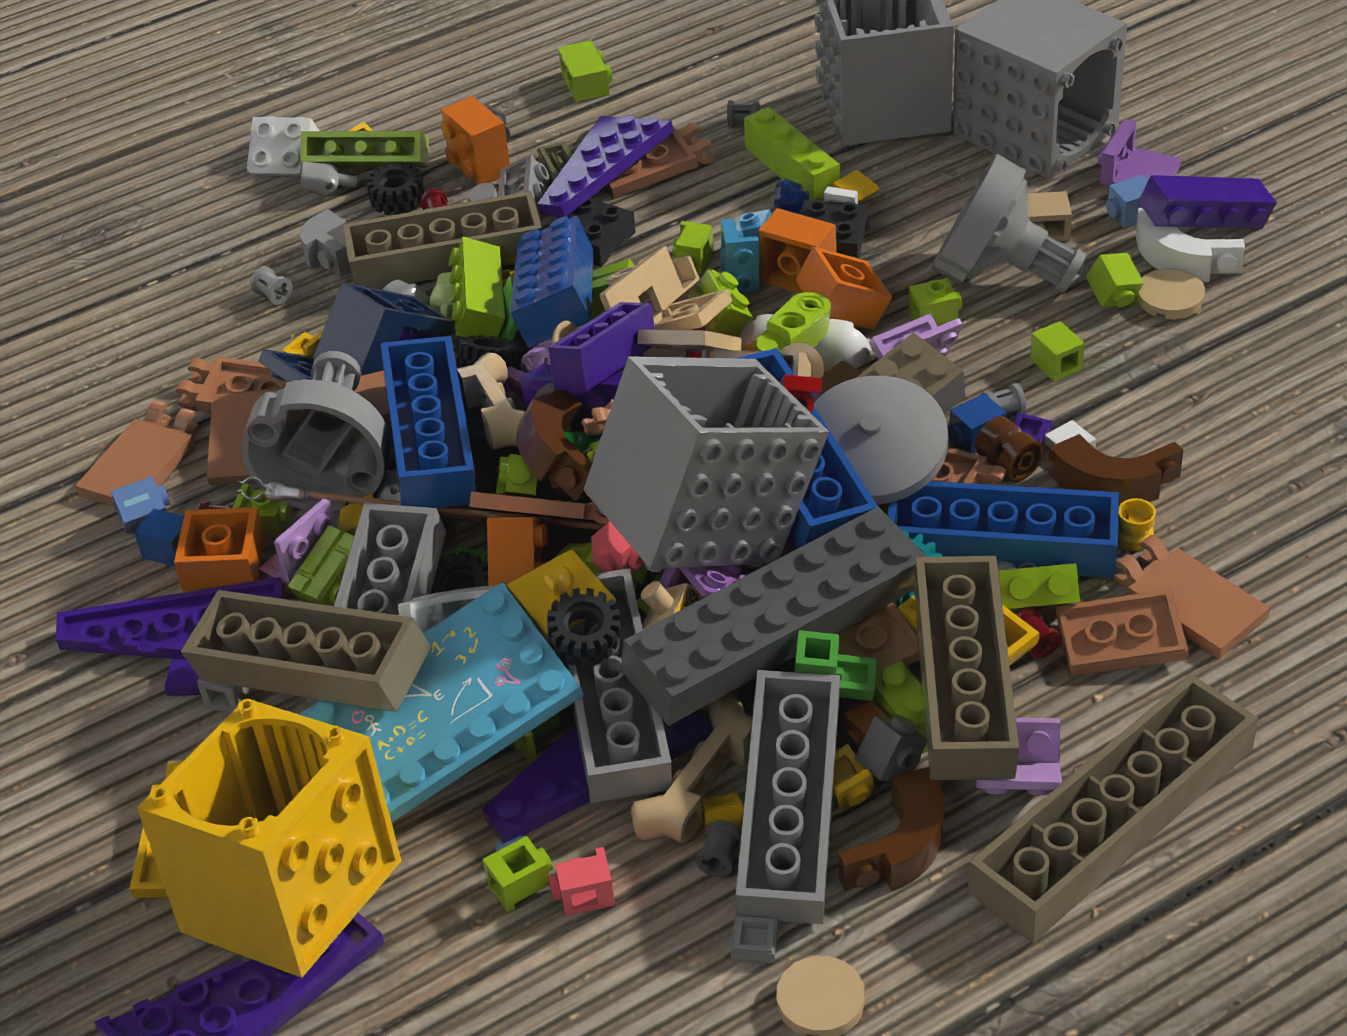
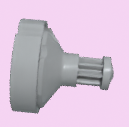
(998, 229)
(318, 434)

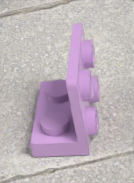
(297, 543)
(1037, 762)

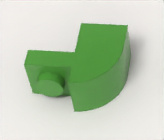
(819, 655)

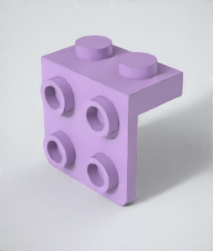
(938, 337)

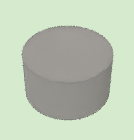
(482, 191)

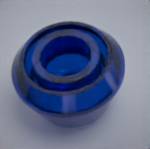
(790, 196)

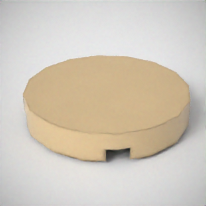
(1171, 293)
(820, 996)

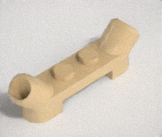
(484, 386)
(680, 808)

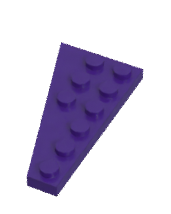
(602, 155)
(148, 625)
(559, 784)
(246, 995)

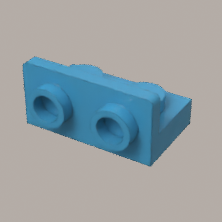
(740, 257)

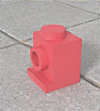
(583, 884)

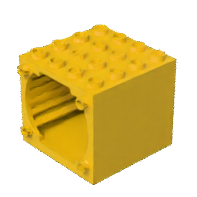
(272, 835)

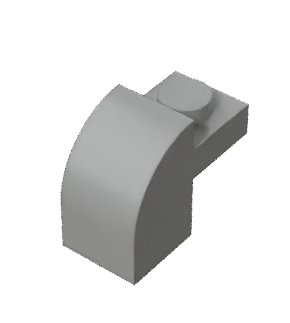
(325, 243)

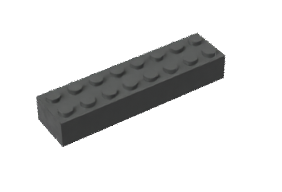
(757, 619)

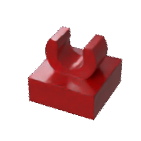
(803, 388)

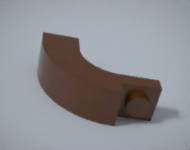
(545, 444)
(1082, 467)
(908, 849)

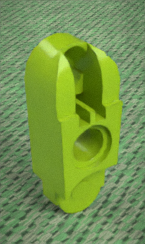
(798, 321)

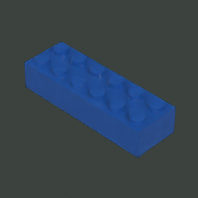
(552, 279)
(428, 423)
(835, 489)
(1015, 524)

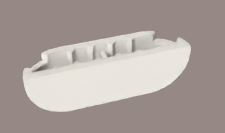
(838, 345)

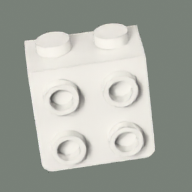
(277, 145)

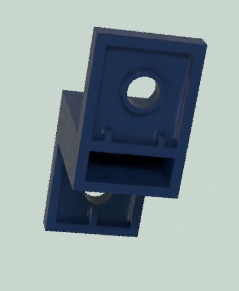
(357, 327)

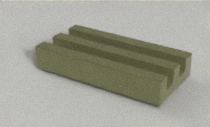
(552, 150)

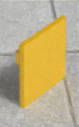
(546, 583)

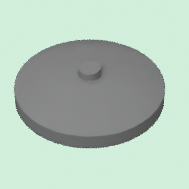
(887, 432)

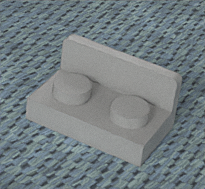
(523, 177)

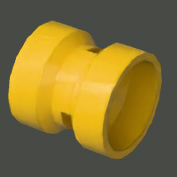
(1135, 523)

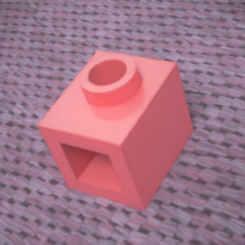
(613, 552)

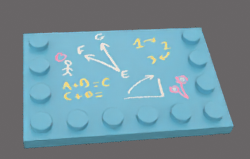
(473, 696)

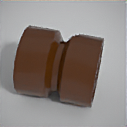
(1009, 447)

